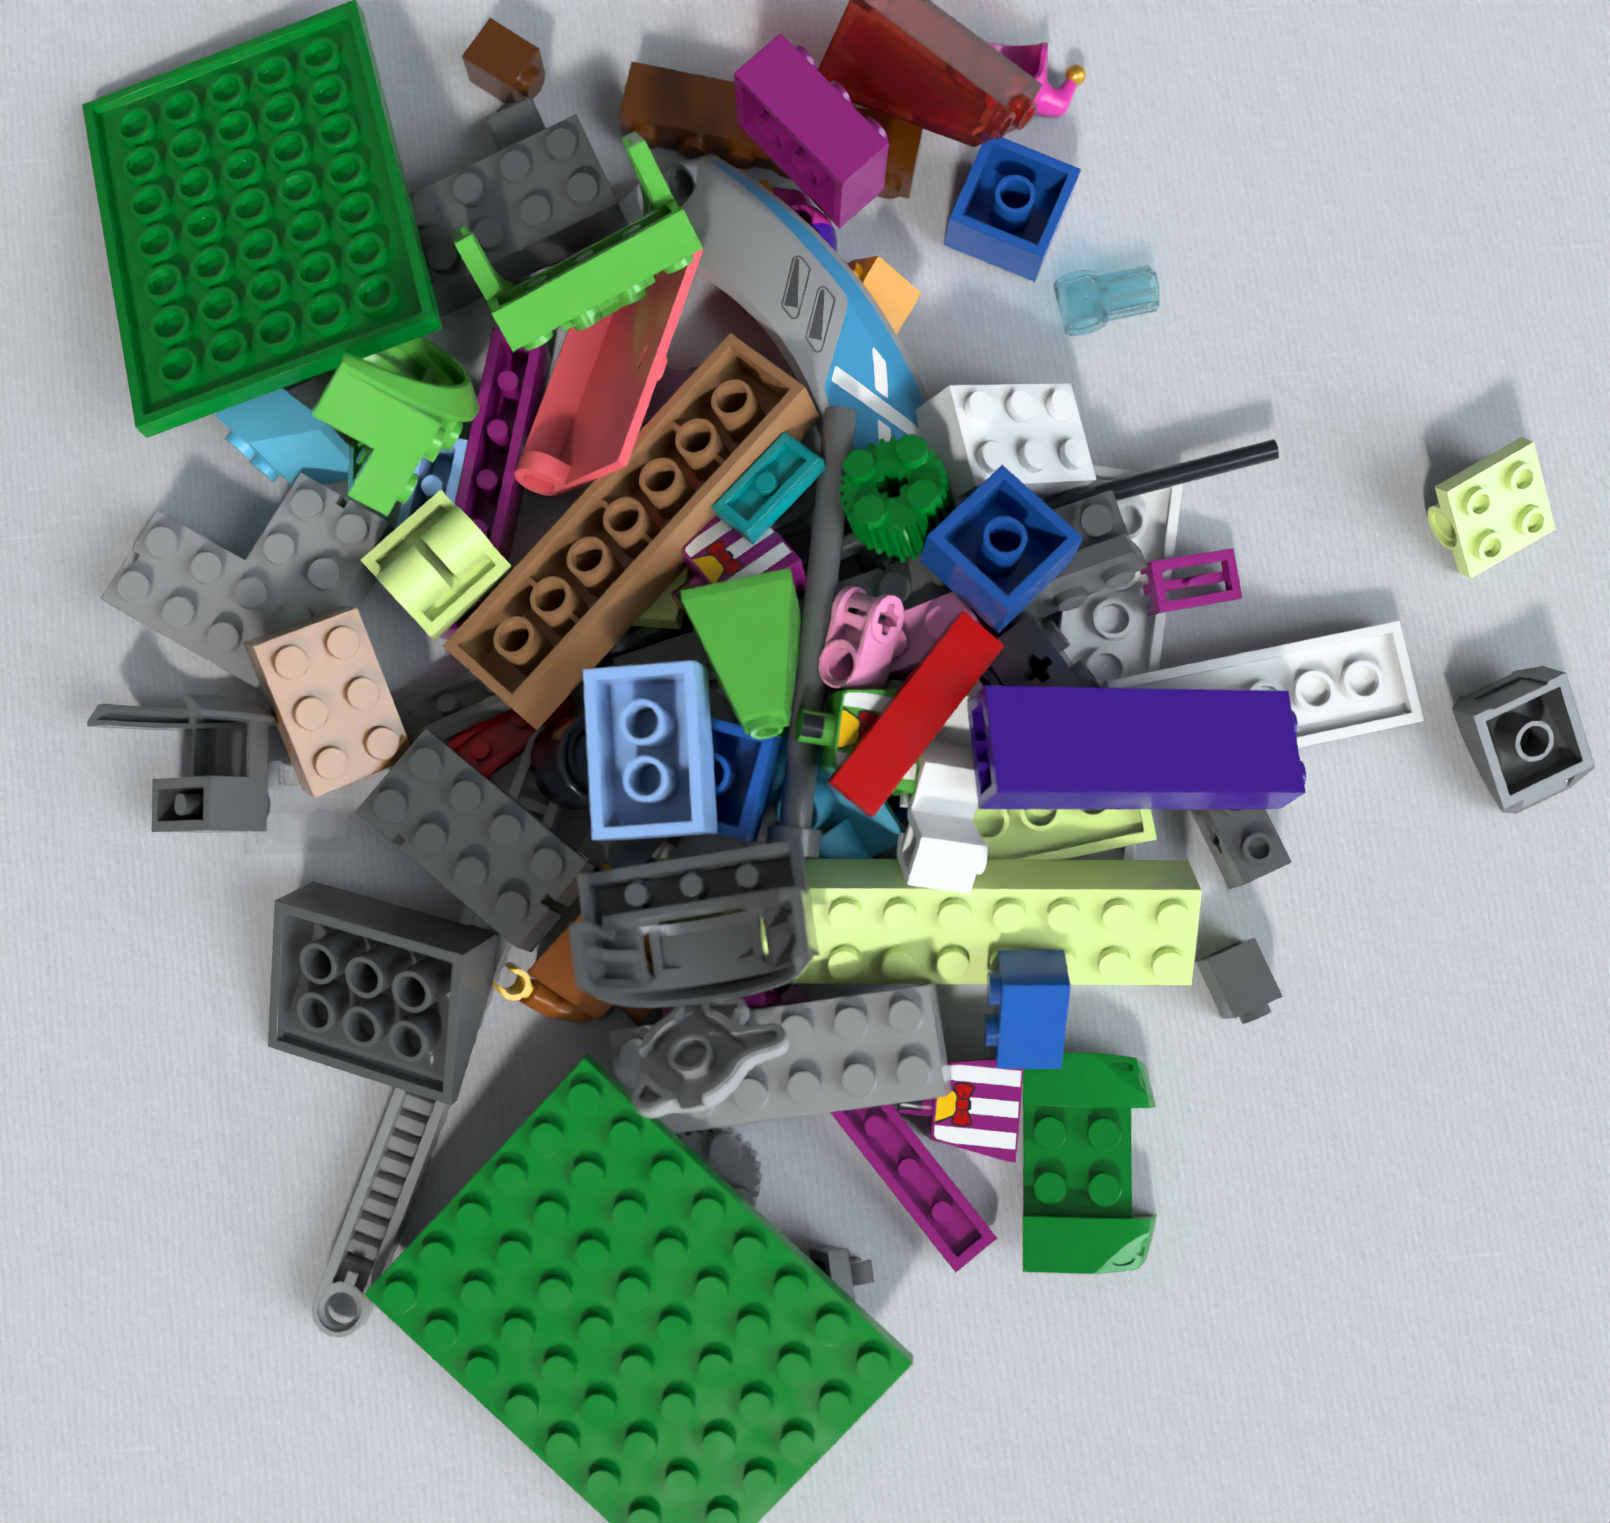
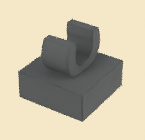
(842, 1270)

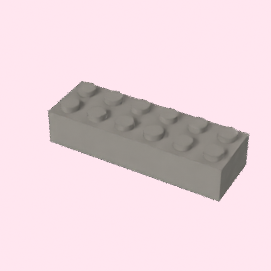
(837, 1059)

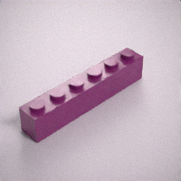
(508, 406)

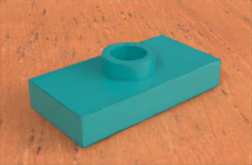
(768, 487)

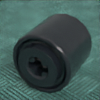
(561, 762)

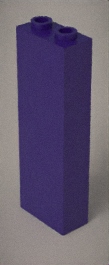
(1134, 748)

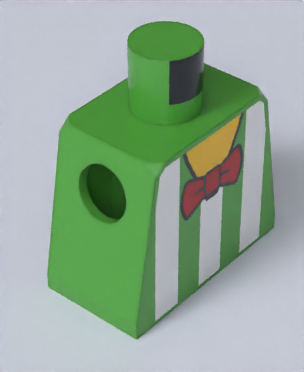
(841, 727)

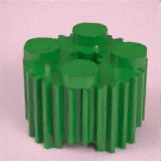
(895, 495)

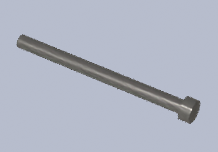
(816, 616)

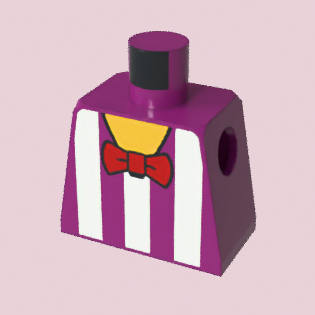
(724, 555)
(979, 1111)

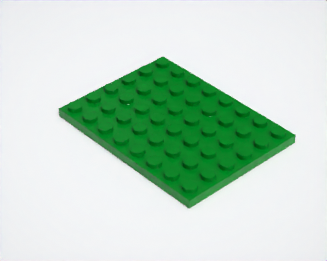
(256, 220)
(637, 1316)

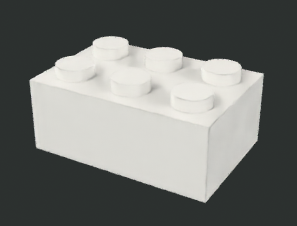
(1019, 426)

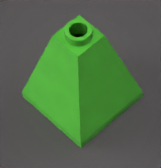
(751, 644)

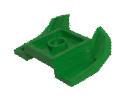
(1082, 1166)

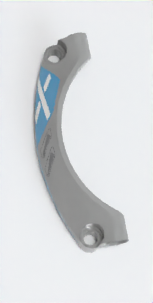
(799, 296)

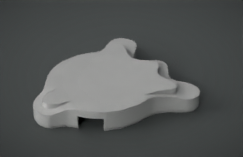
(701, 1057)

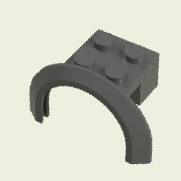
(227, 762)

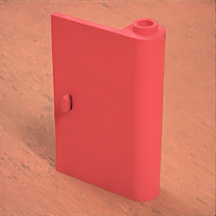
(603, 390)

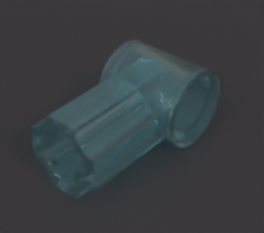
(1091, 300)

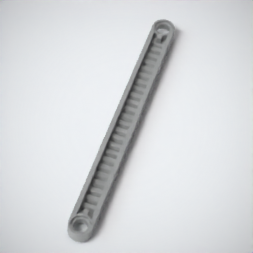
(403, 1144)

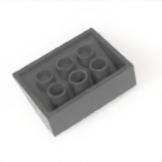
(378, 989)

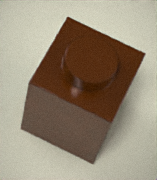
(504, 64)

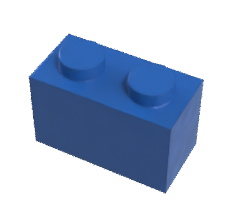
(1029, 1009)

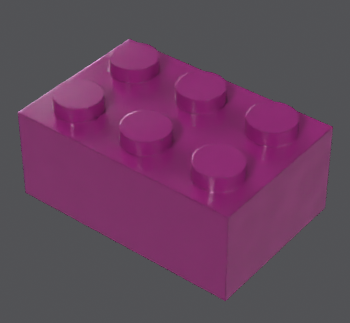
(811, 129)

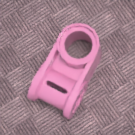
(859, 644)

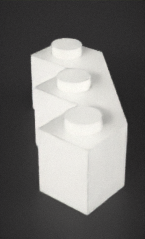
(941, 840)

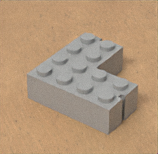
(218, 600)

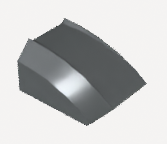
(1525, 737)

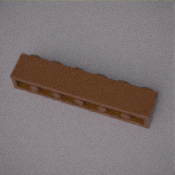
(700, 119)

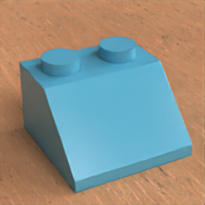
(286, 439)

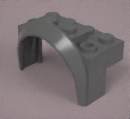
(702, 957)

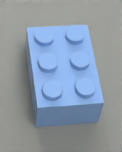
(650, 751)

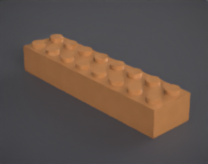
(628, 532)

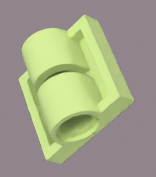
(1492, 508)
(437, 565)

